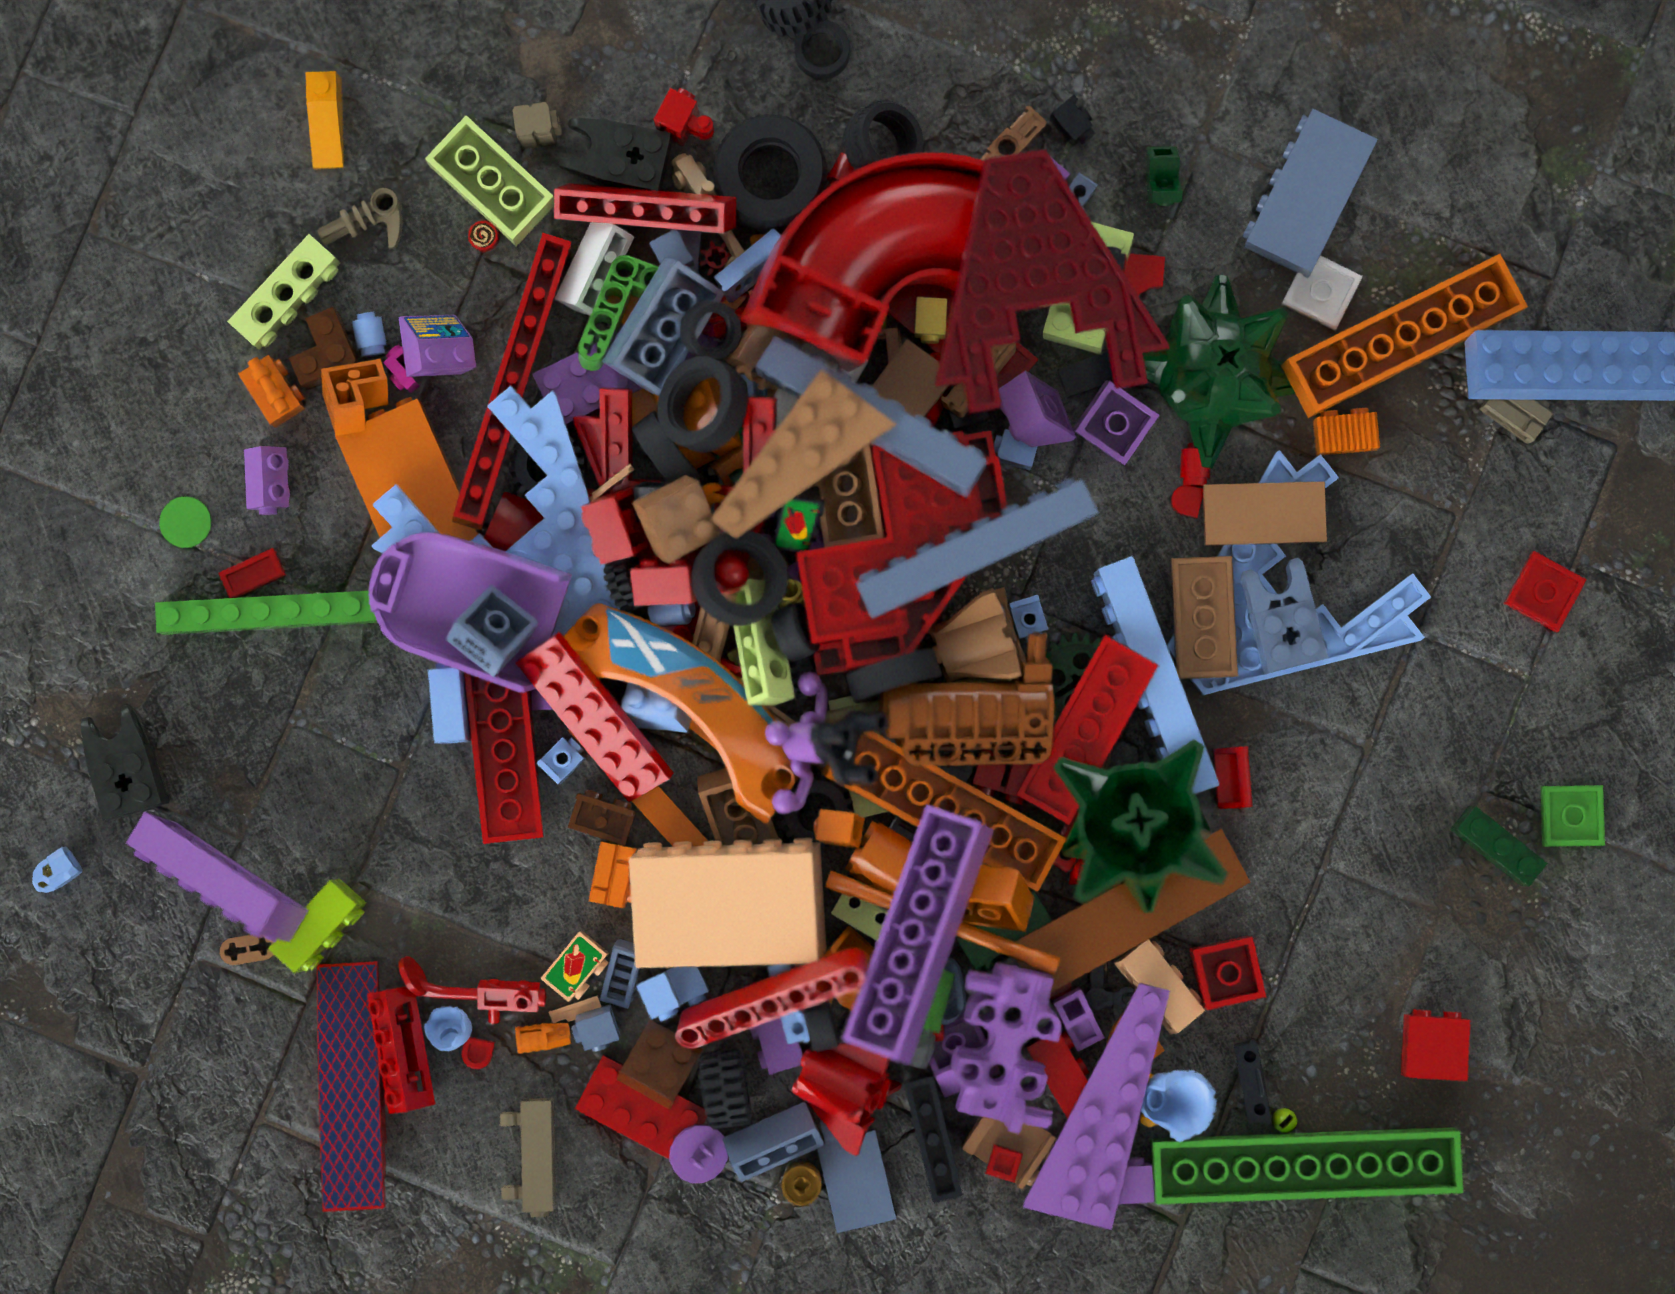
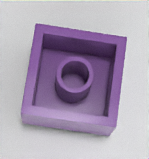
(1115, 422)

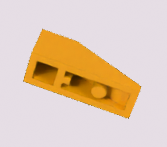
(325, 118)

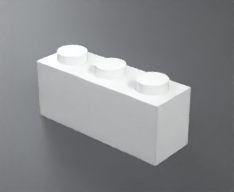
(591, 265)

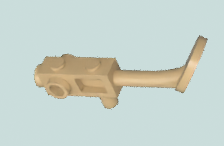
(692, 179)

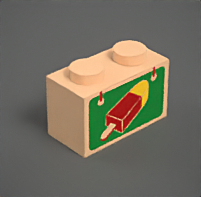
(575, 967)

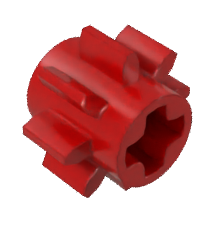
(721, 251)

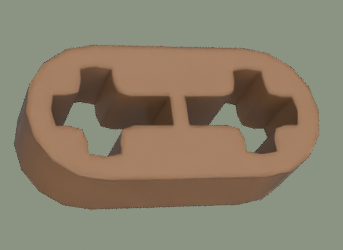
(247, 957)

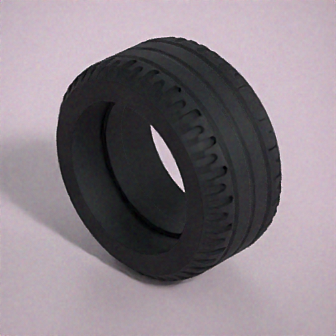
(893, 116)

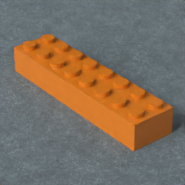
(1403, 335)
(909, 788)

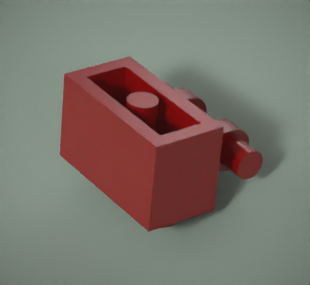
(681, 117)

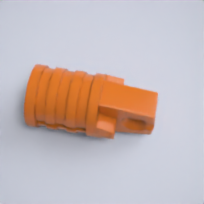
(542, 1037)

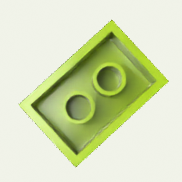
(321, 928)

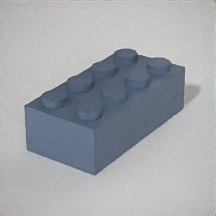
(651, 338)

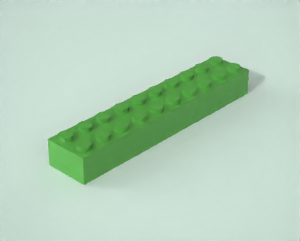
(1307, 1165)

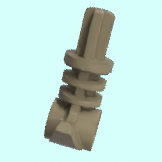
(367, 213)

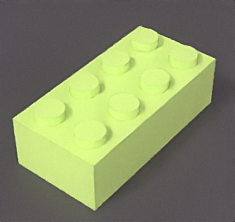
(491, 180)
(1059, 322)

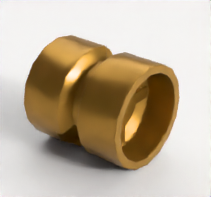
(801, 1183)

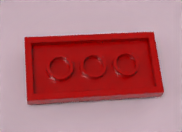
(634, 1113)

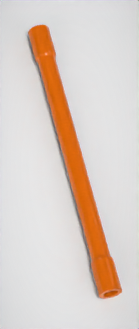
(1033, 957)

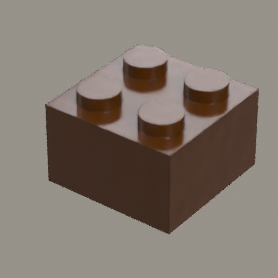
(658, 1064)

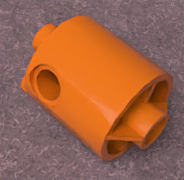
(881, 858)

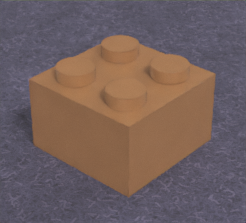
(676, 518)

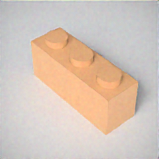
(1147, 966)

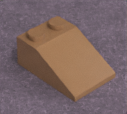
(726, 816)

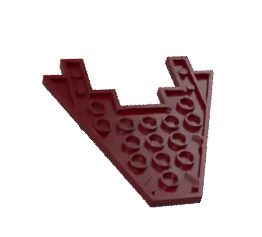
(1034, 251)

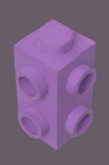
(266, 479)

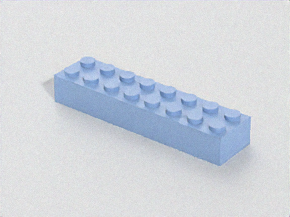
(1137, 628)

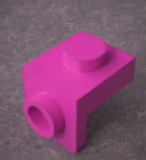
(399, 378)

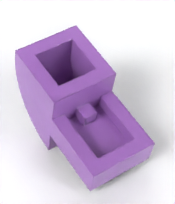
(1078, 1019)

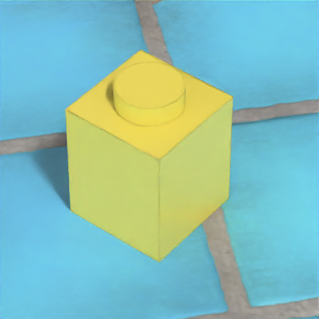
(930, 319)

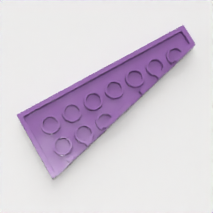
(1094, 1147)

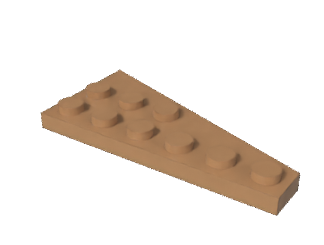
(811, 442)

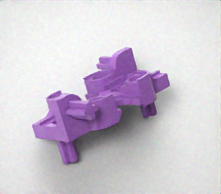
(1006, 1096)

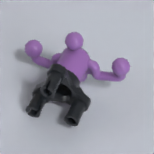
(822, 742)

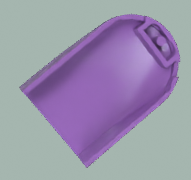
(435, 577)

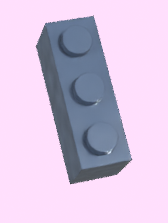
(773, 1141)

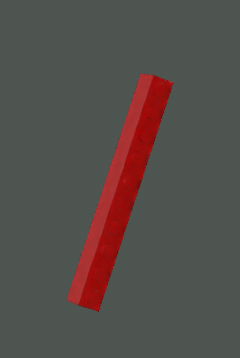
(515, 372)

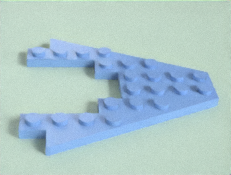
(557, 539)
(1374, 629)

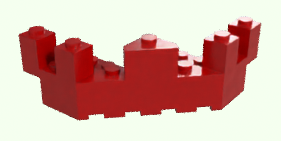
(915, 514)

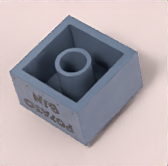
(492, 630)

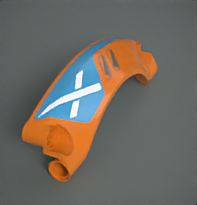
(648, 655)

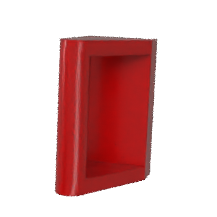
(1233, 775)

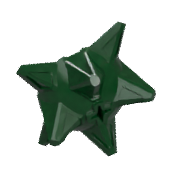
(1225, 395)
(1138, 825)

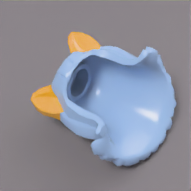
(1178, 1103)

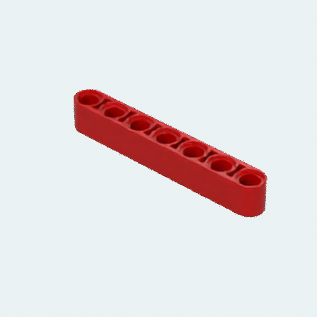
(772, 998)

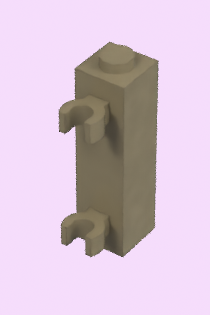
(538, 1156)

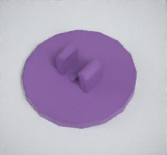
(698, 1153)

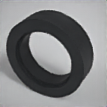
(729, 413)
(665, 452)
(715, 602)
(900, 670)

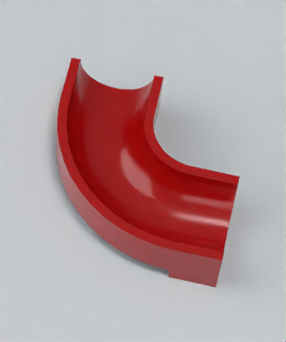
(860, 245)

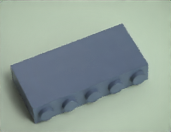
(1309, 192)

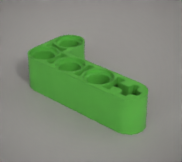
(612, 313)

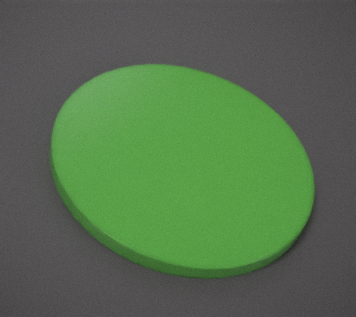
(185, 522)

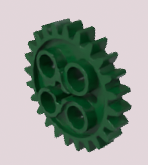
(1063, 658)

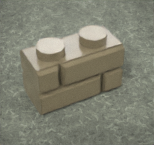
(536, 125)
(1519, 417)

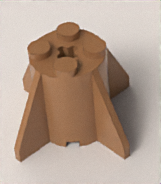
(979, 640)

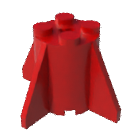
(845, 1089)

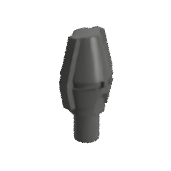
(923, 1049)

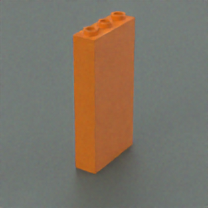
(405, 452)

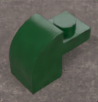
(1163, 175)

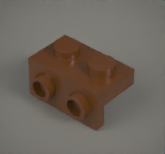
(602, 818)

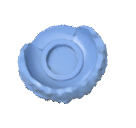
(448, 1028)

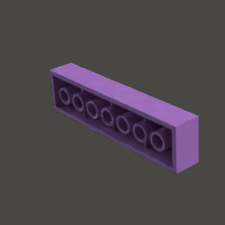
(917, 934)

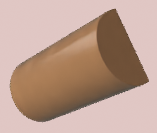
(851, 502)

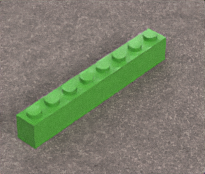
(263, 612)

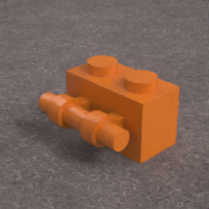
(271, 389)

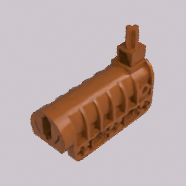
(976, 716)

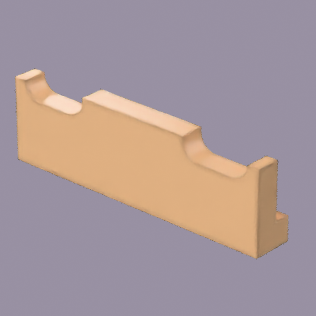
(612, 482)
(570, 1011)

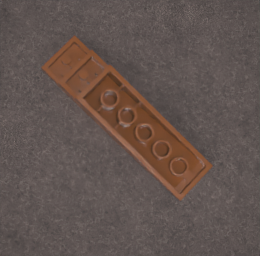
(1116, 923)

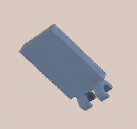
(855, 1183)

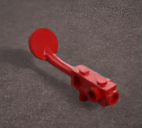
(490, 994)

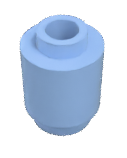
(369, 334)
(671, 614)

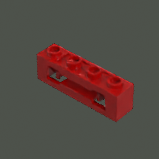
(400, 1049)

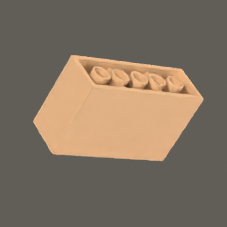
(727, 903)

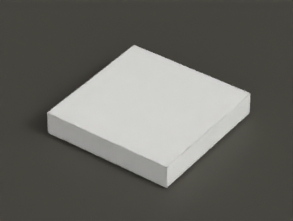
(1324, 293)

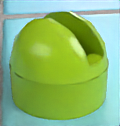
(1280, 1115)

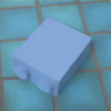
(449, 705)

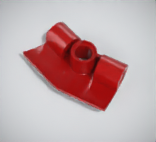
(511, 521)

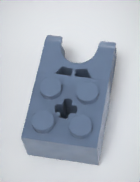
(1277, 612)

